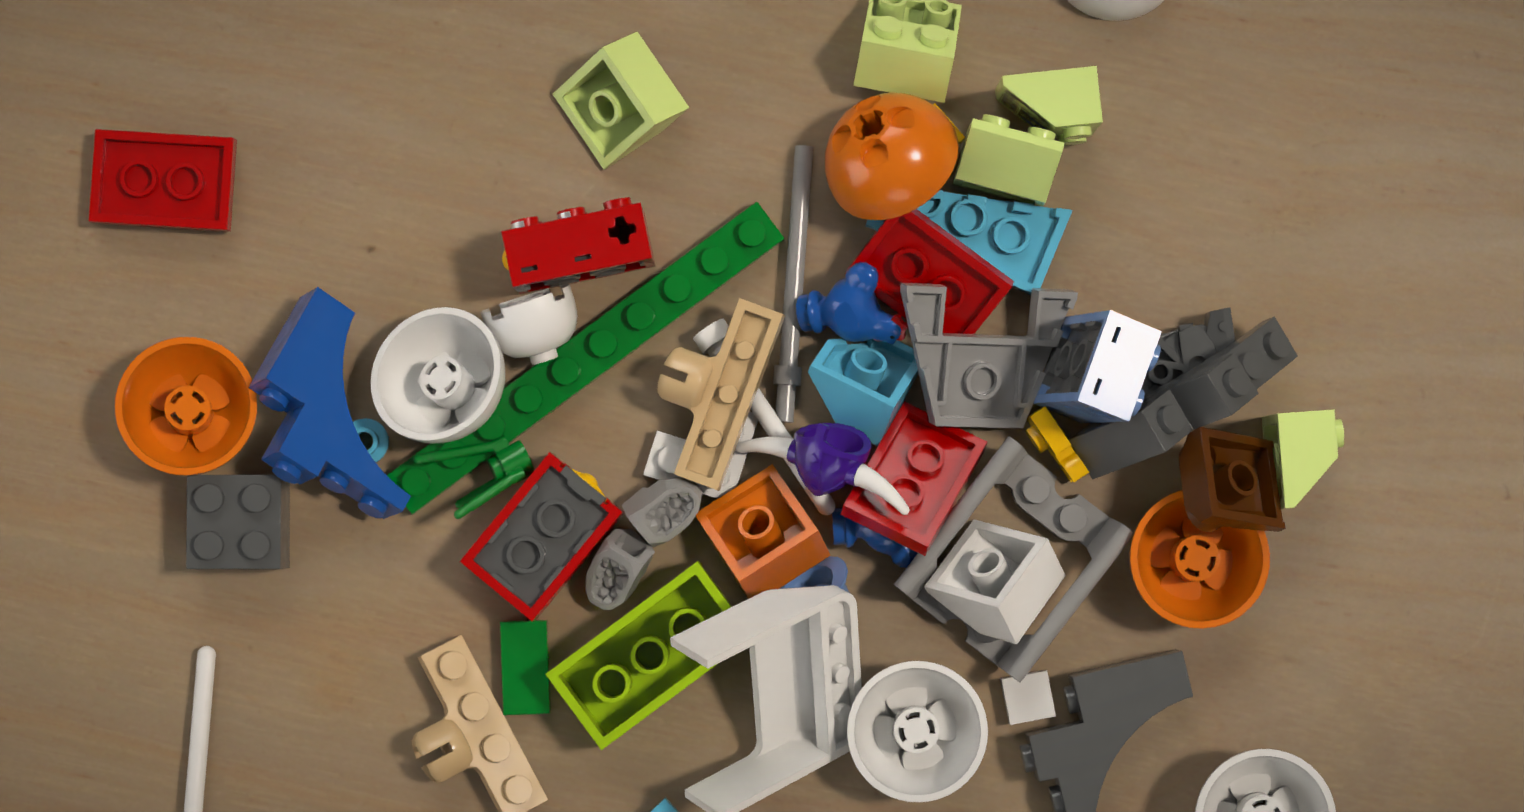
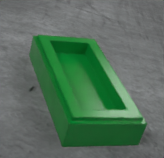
(525, 667)

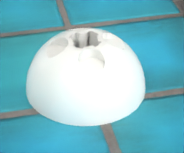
(438, 376)
(925, 763)
(1267, 775)

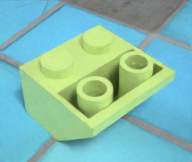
(908, 47)
(1008, 160)

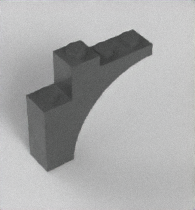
(1188, 402)
(1110, 708)

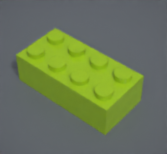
(632, 664)

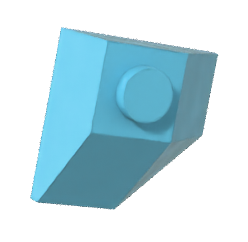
(864, 382)

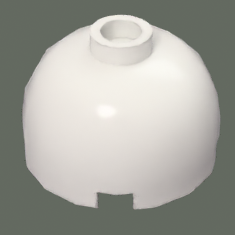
(534, 324)

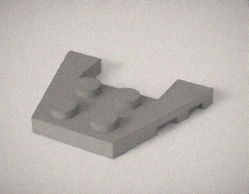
(980, 376)

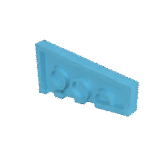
(1007, 234)

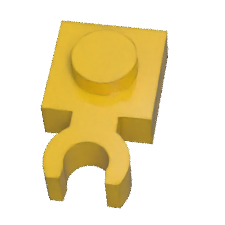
(1047, 435)

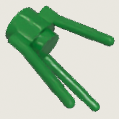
(508, 467)

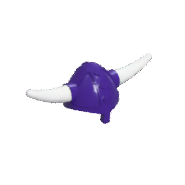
(829, 459)

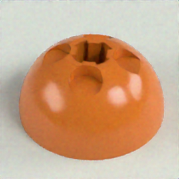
(889, 155)
(185, 379)
(1228, 562)

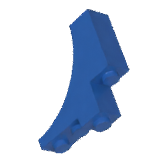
(318, 433)

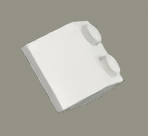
(997, 579)

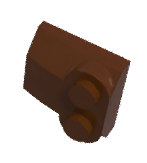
(1230, 481)

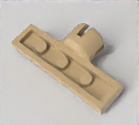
(720, 391)
(474, 732)

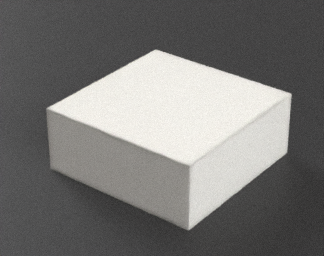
(1028, 699)

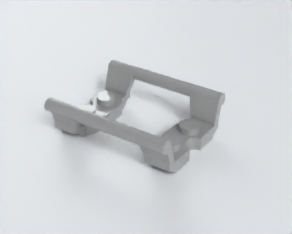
(1068, 519)

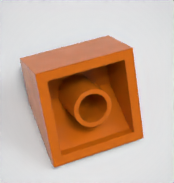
(763, 533)

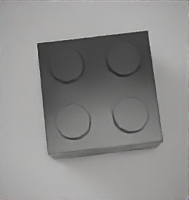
(237, 522)

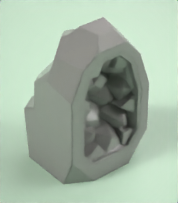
(663, 509)
(617, 568)

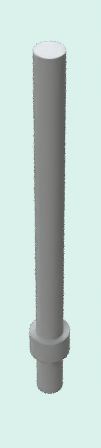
(787, 373)

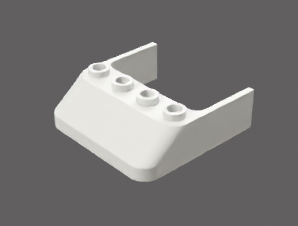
(801, 683)

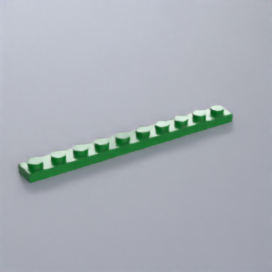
(599, 348)

